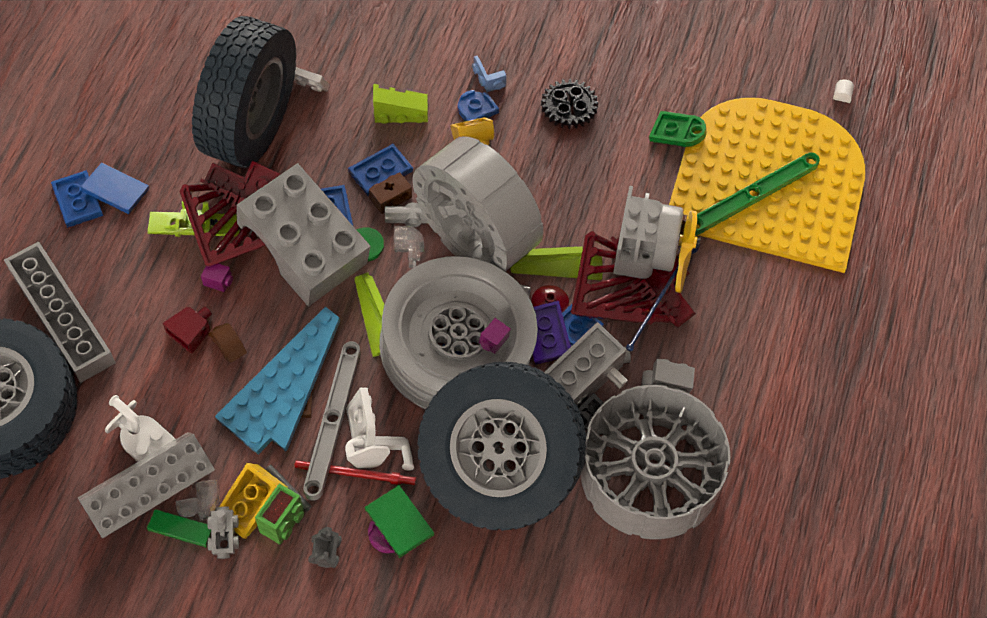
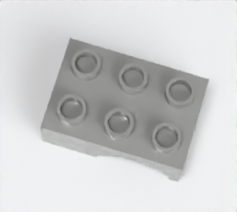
(304, 233)

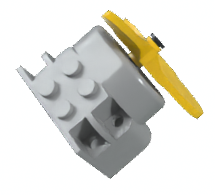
(651, 239)

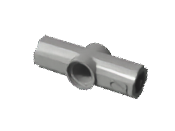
(410, 215)

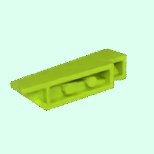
(555, 262)
(372, 309)

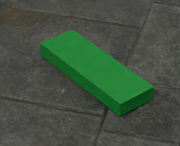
(179, 528)

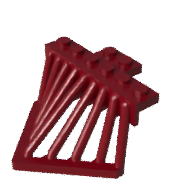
(233, 188)
(672, 304)

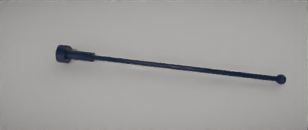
(630, 347)

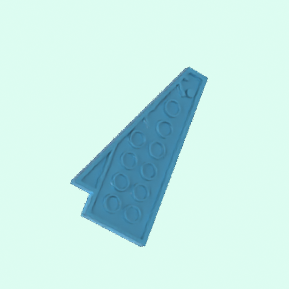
(278, 394)

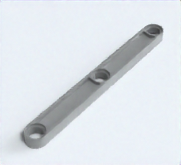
(329, 431)

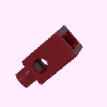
(188, 327)

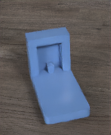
(490, 82)

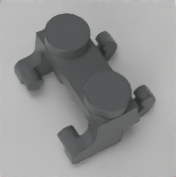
(324, 548)

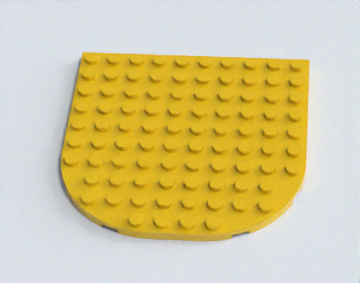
(749, 140)

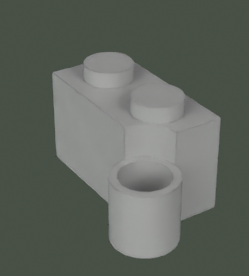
(670, 375)

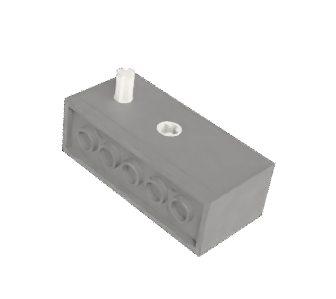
(589, 364)

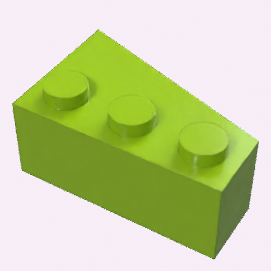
(399, 107)

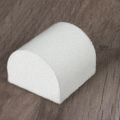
(843, 91)

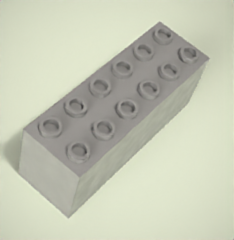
(146, 484)

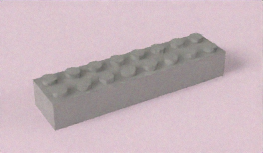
(60, 312)

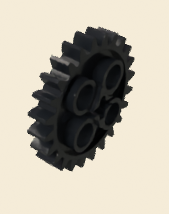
(580, 98)

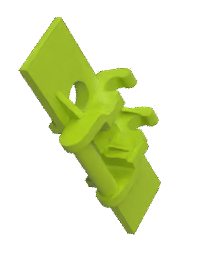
(161, 222)

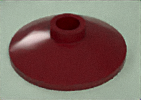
(550, 291)

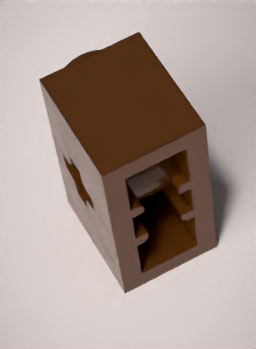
(390, 192)

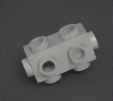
(222, 528)

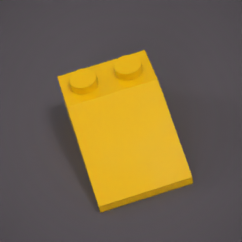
(249, 495)

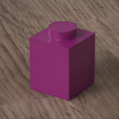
(217, 277)
(494, 336)

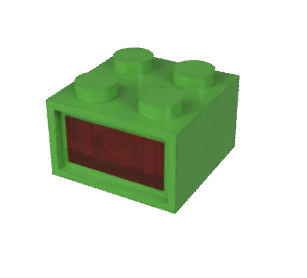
(280, 514)

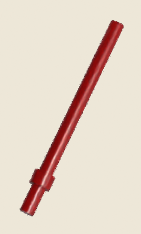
(394, 478)

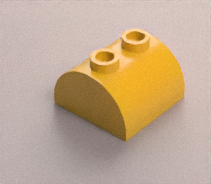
(479, 129)

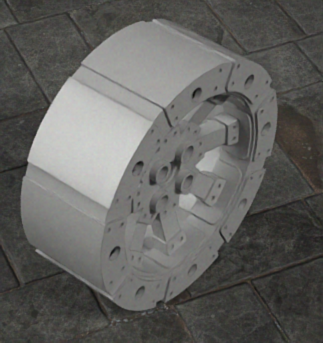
(478, 203)
(667, 409)

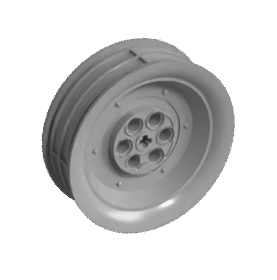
(432, 297)

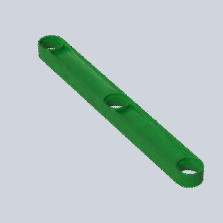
(765, 186)

